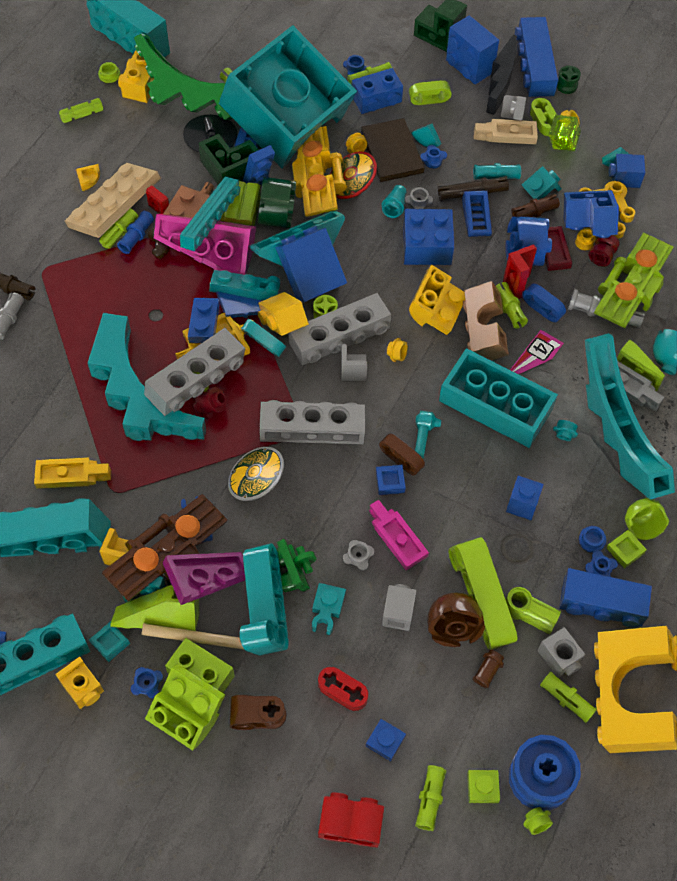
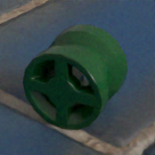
(568, 79)

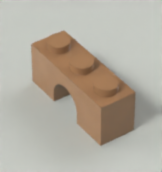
(481, 305)

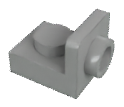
(513, 107)

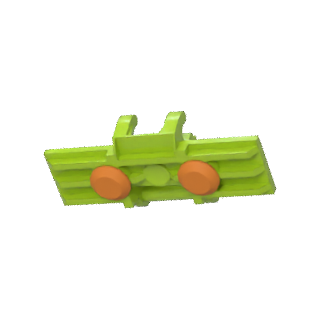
(642, 282)

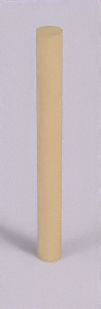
(194, 636)

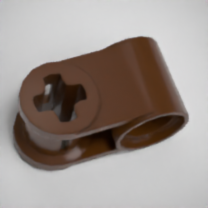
(252, 712)

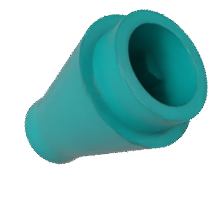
(394, 203)

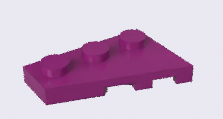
(203, 574)

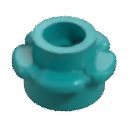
(566, 430)

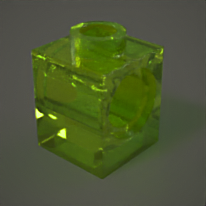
(564, 132)

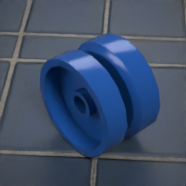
(547, 755)

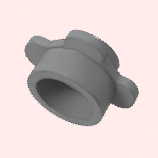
(419, 198)
(358, 547)

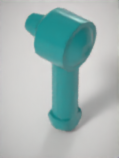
(425, 422)

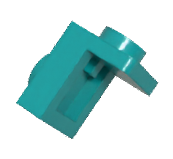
(542, 183)

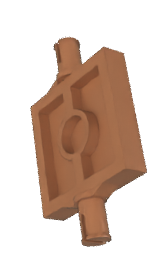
(188, 201)

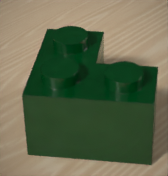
(434, 23)
(222, 160)

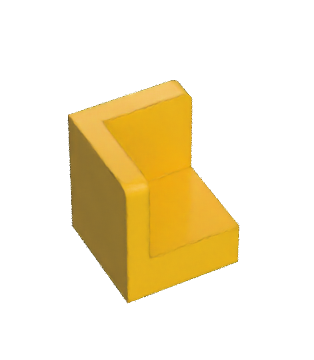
(112, 547)

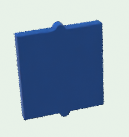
(237, 305)

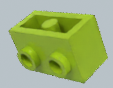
(202, 664)

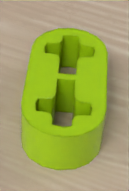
(430, 92)
(537, 115)

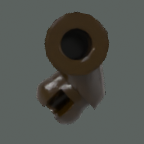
(161, 248)

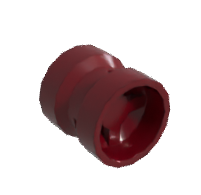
(603, 250)

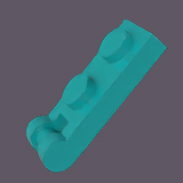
(244, 285)

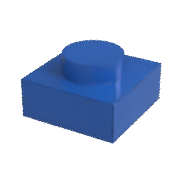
(390, 479)
(385, 740)

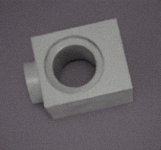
(399, 607)
(561, 642)

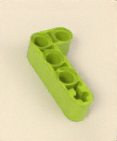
(484, 587)

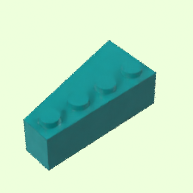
(52, 528)

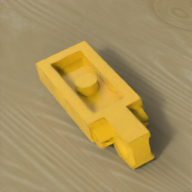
(69, 473)

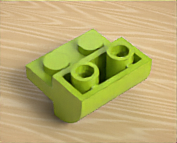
(185, 707)

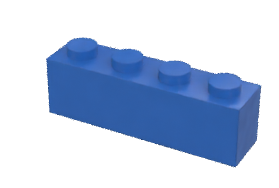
(536, 57)

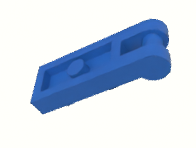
(259, 165)

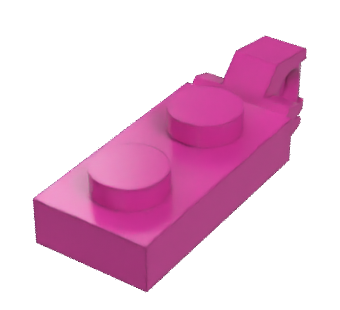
(397, 536)

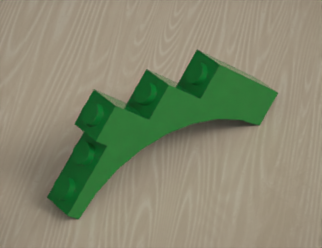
(172, 83)

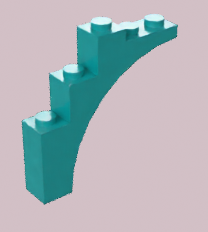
(124, 391)
(621, 430)

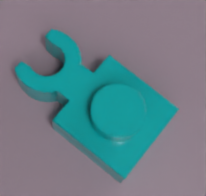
(328, 604)

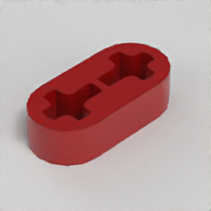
(339, 694)

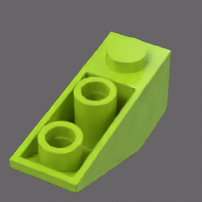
(158, 609)

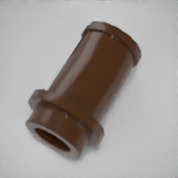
(488, 668)

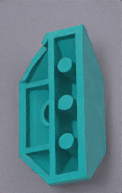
(331, 221)

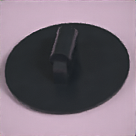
(206, 126)

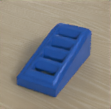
(481, 198)

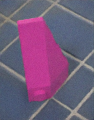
(222, 249)

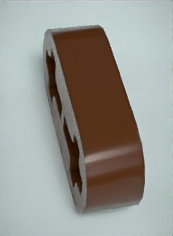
(402, 454)

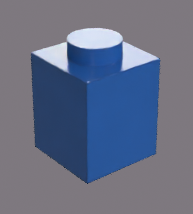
(628, 170)
(524, 497)

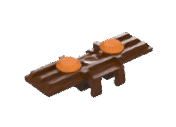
(185, 532)

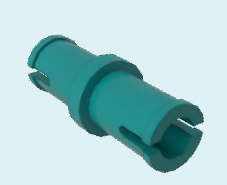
(496, 171)

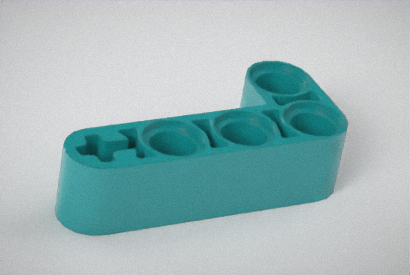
(267, 615)

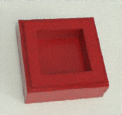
(157, 200)

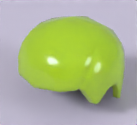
(646, 519)

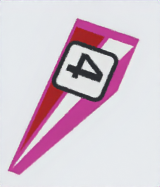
(538, 351)

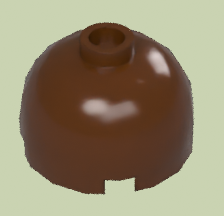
(455, 619)

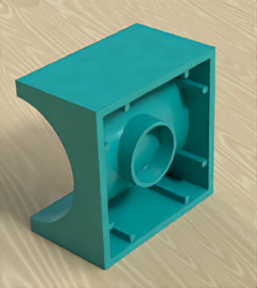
(286, 94)

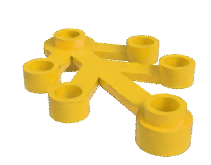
(585, 238)

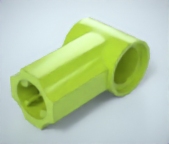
(533, 611)

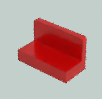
(519, 269)

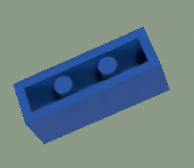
(605, 598)

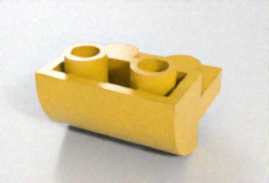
(437, 301)

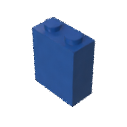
(311, 263)

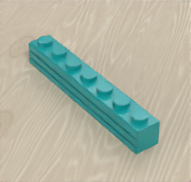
(209, 214)

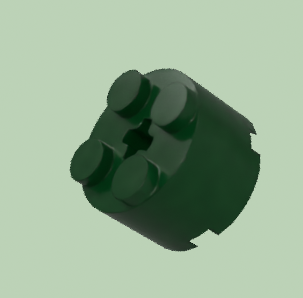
(276, 202)

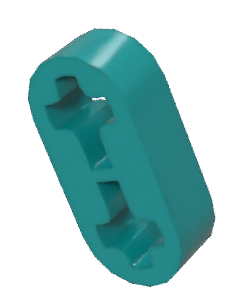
(263, 337)

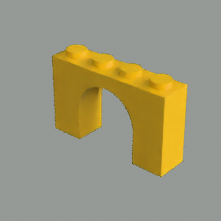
(618, 655)

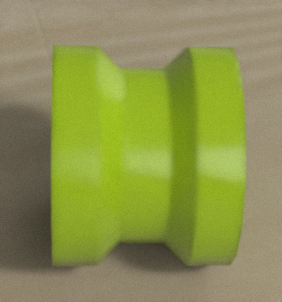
(324, 303)

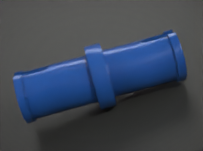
(135, 232)

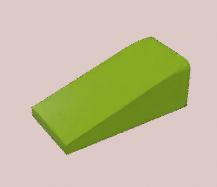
(639, 362)

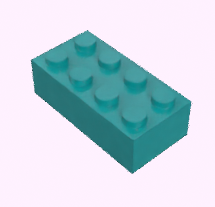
(126, 19)
(497, 397)

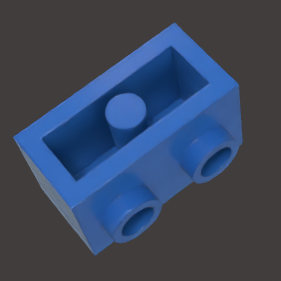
(377, 91)

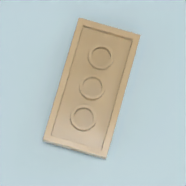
(112, 200)

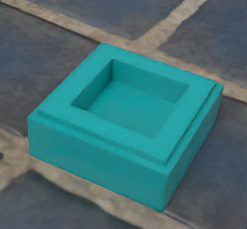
(109, 642)

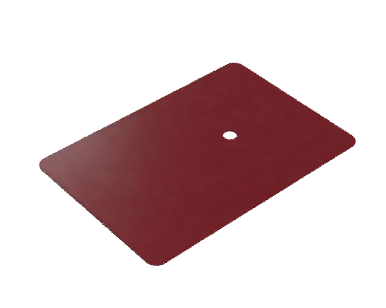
(133, 288)

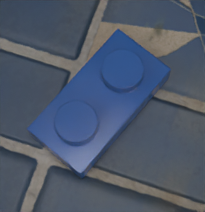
(203, 319)

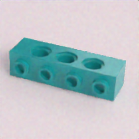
(44, 658)

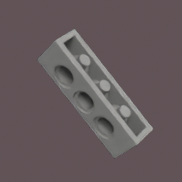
(347, 318)
(220, 346)
(302, 431)

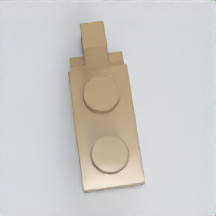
(507, 131)

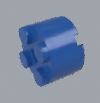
(526, 232)

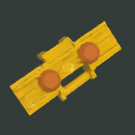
(308, 172)

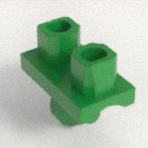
(295, 576)

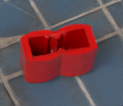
(351, 820)

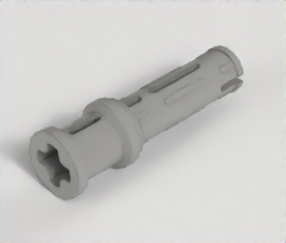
(588, 304)

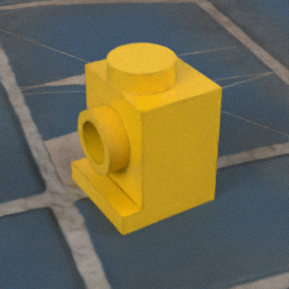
(74, 674)

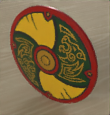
(358, 173)

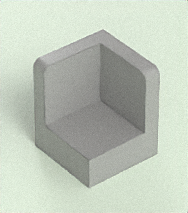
(353, 366)

